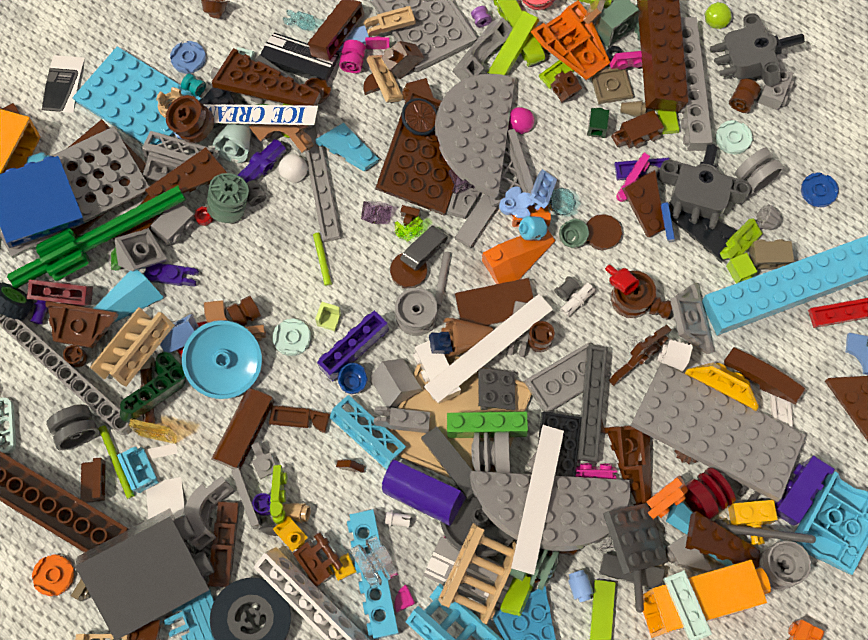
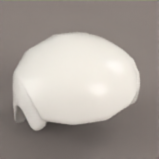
(293, 168)

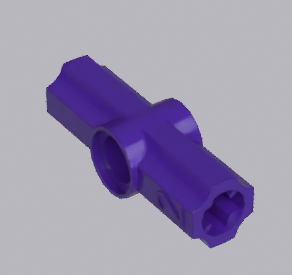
(262, 161)

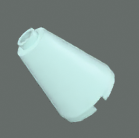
(234, 142)

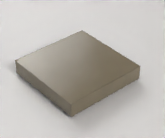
(611, 85)

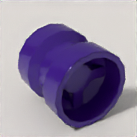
(262, 501)

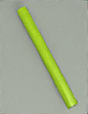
(115, 461)

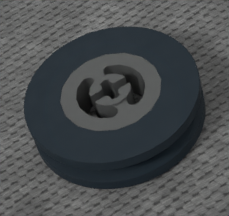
(244, 593)

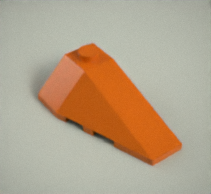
(514, 257)

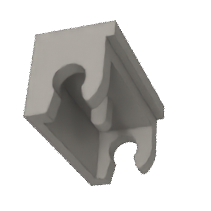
(159, 166)

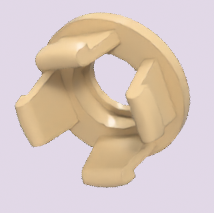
(166, 99)

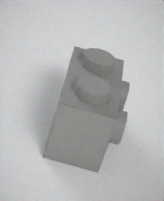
(775, 95)
(173, 223)

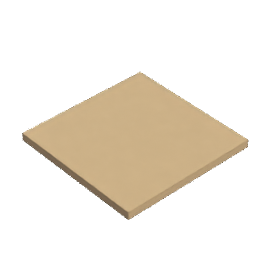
(465, 402)

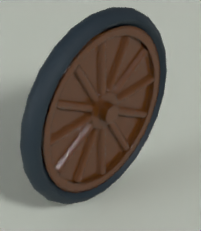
(419, 116)

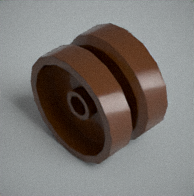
(189, 119)
(637, 302)

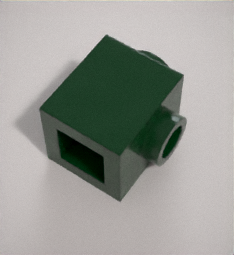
(598, 122)

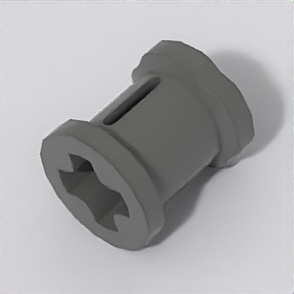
(566, 288)

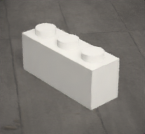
(432, 366)

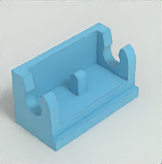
(137, 469)

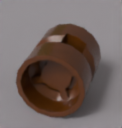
(744, 95)
(244, 311)
(541, 336)

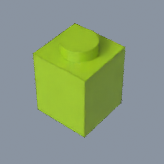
(741, 268)

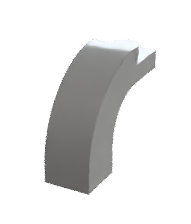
(199, 508)

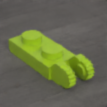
(278, 494)

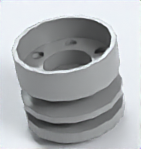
(491, 452)
(793, 561)

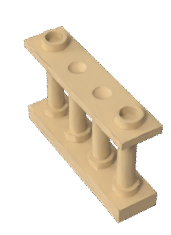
(132, 346)
(459, 575)

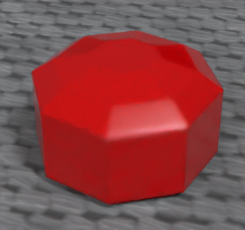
(202, 216)

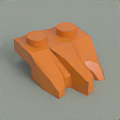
(670, 494)

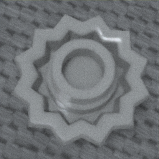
(767, 217)

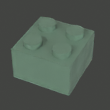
(616, 21)

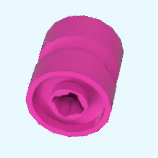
(352, 56)

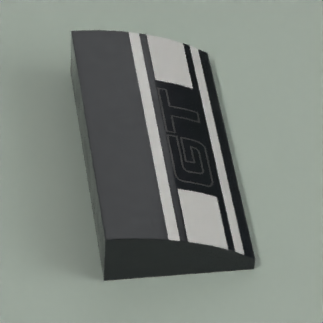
(296, 58)

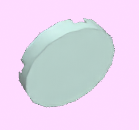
(733, 142)
(291, 337)

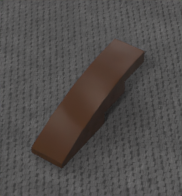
(765, 375)
(224, 544)

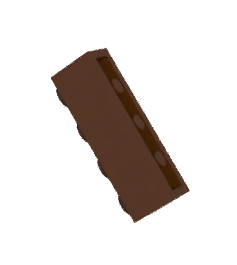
(336, 29)

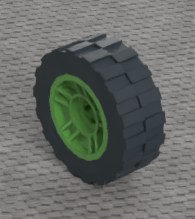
(14, 302)

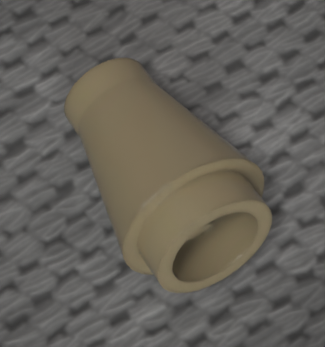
(633, 108)

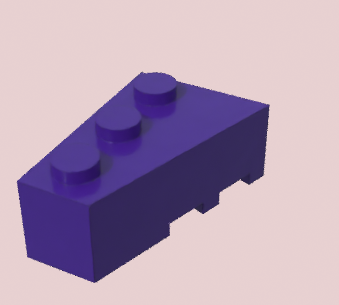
(802, 490)

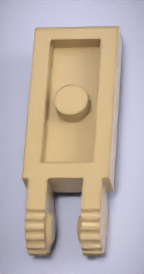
(390, 21)

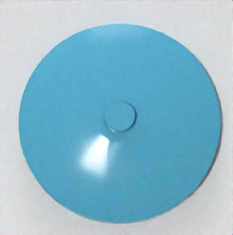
(221, 359)

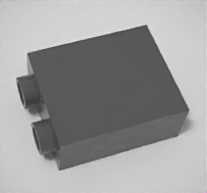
(144, 572)

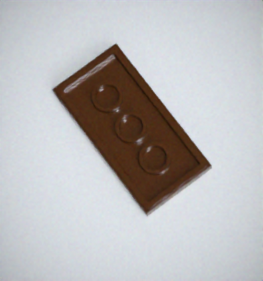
(492, 303)

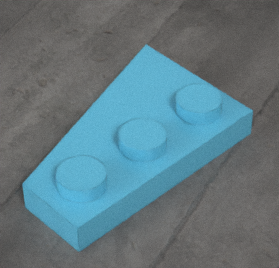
(348, 145)

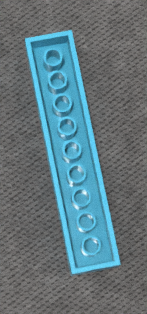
(787, 286)

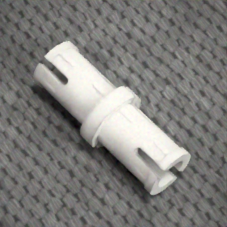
(577, 299)

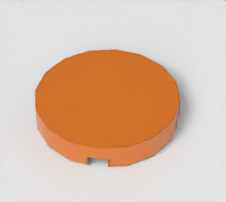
(53, 575)

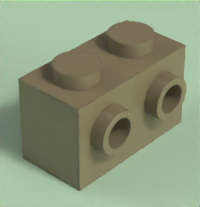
(771, 254)

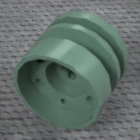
(227, 198)
(544, 569)

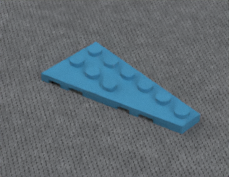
(533, 623)

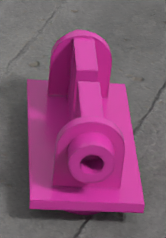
(604, 471)

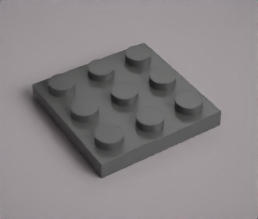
(635, 538)

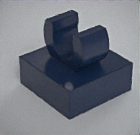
(440, 343)

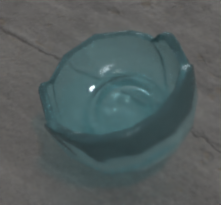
(564, 198)

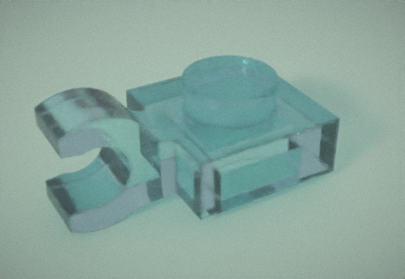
(302, 20)

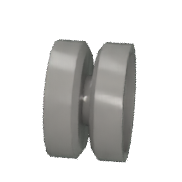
(759, 170)
(415, 322)

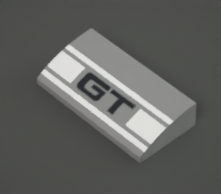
(441, 566)

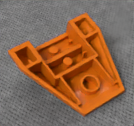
(573, 41)

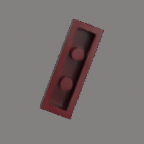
(59, 292)

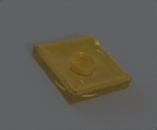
(153, 431)

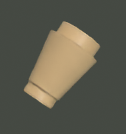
(297, 511)

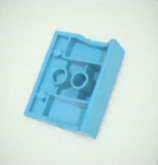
(839, 524)

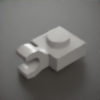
(263, 463)

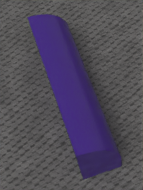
(422, 492)

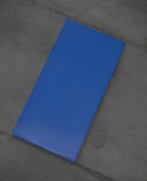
(668, 222)

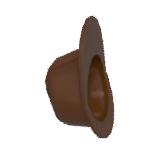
(214, 8)

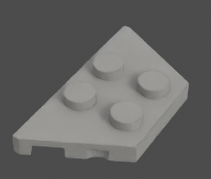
(691, 318)

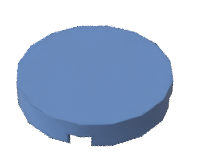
(193, 57)

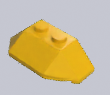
(729, 383)

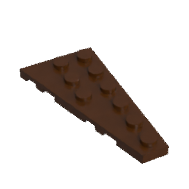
(259, 80)

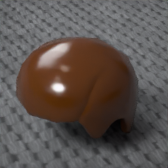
(320, 86)

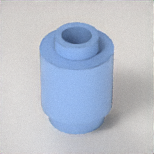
(580, 586)

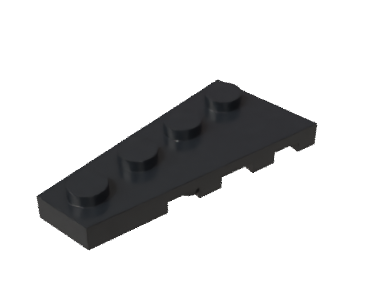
(711, 239)

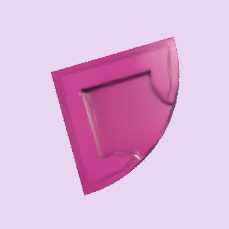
(403, 599)

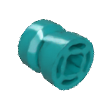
(193, 85)

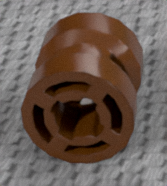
(663, 308)
(74, 352)

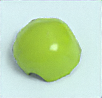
(718, 15)

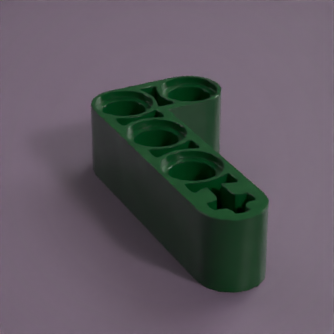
(134, 407)

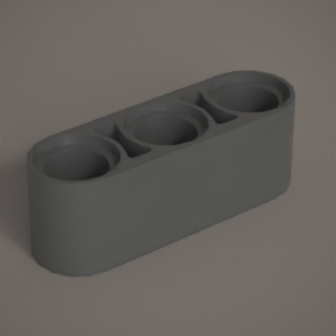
(423, 248)

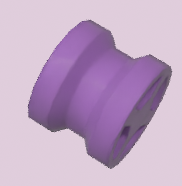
(481, 16)

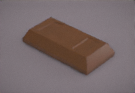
(289, 416)

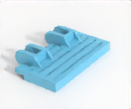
(196, 617)

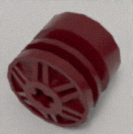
(709, 493)

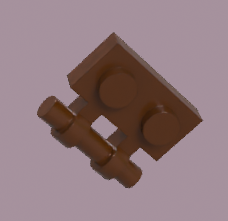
(313, 562)

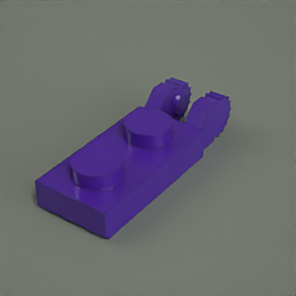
(170, 274)

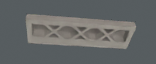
(174, 154)

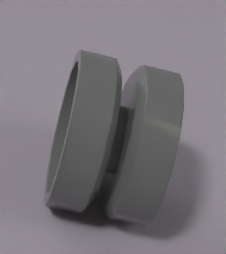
(72, 427)

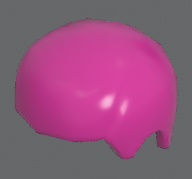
(521, 120)

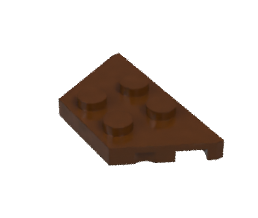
(78, 324)
(853, 396)

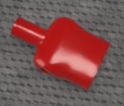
(622, 279)

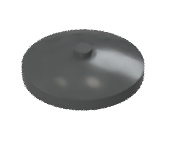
(471, 513)

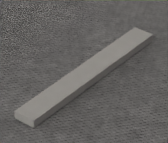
(321, 187)

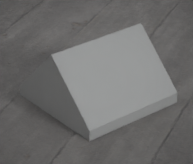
(138, 250)
(394, 382)

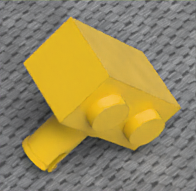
(753, 515)

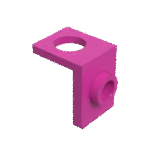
(377, 42)

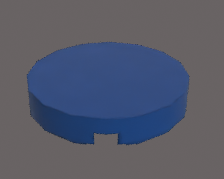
(814, 192)

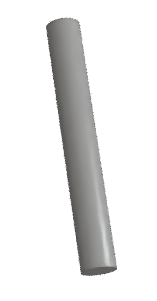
(442, 278)

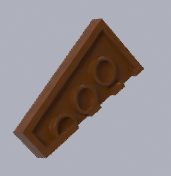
(716, 540)

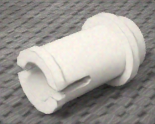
(397, 519)

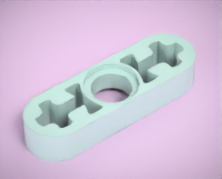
(9, 411)

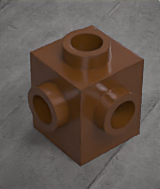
(565, 85)

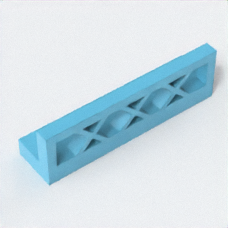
(362, 436)

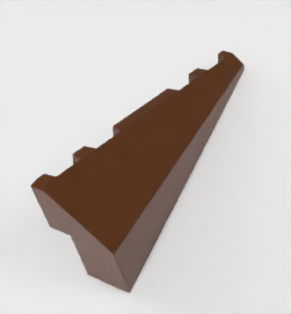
(633, 454)

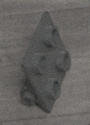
(496, 389)

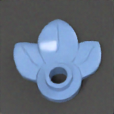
(518, 202)

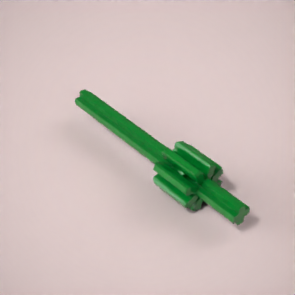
(66, 251)

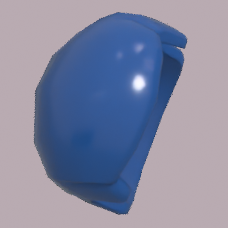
(352, 378)

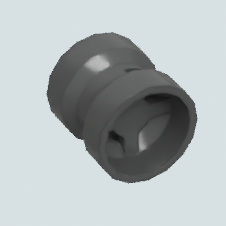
(255, 195)

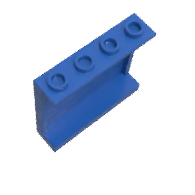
(36, 202)

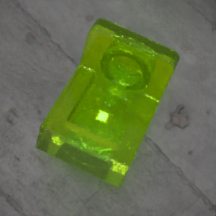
(413, 229)

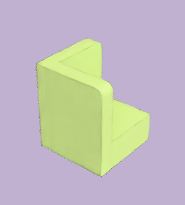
(328, 316)

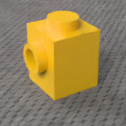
(290, 534)

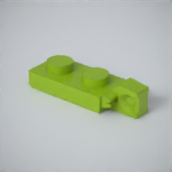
(742, 239)

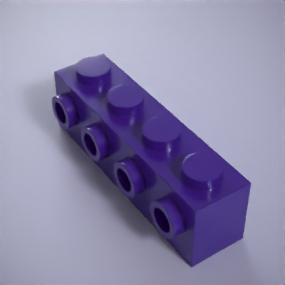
(353, 345)

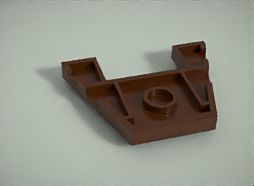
(641, 352)

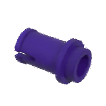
(39, 312)

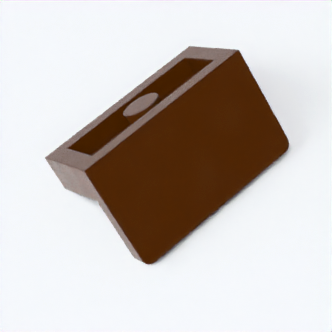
(93, 480)

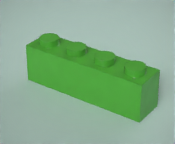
(466, 424)

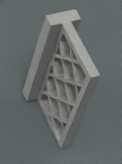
(519, 168)

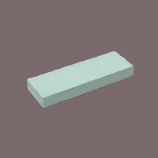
(687, 606)

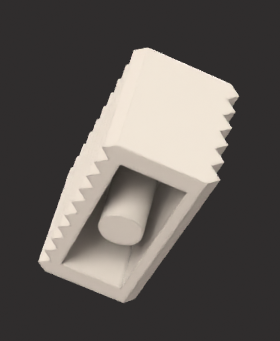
(675, 354)

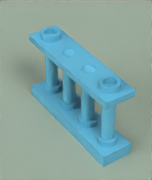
(430, 630)

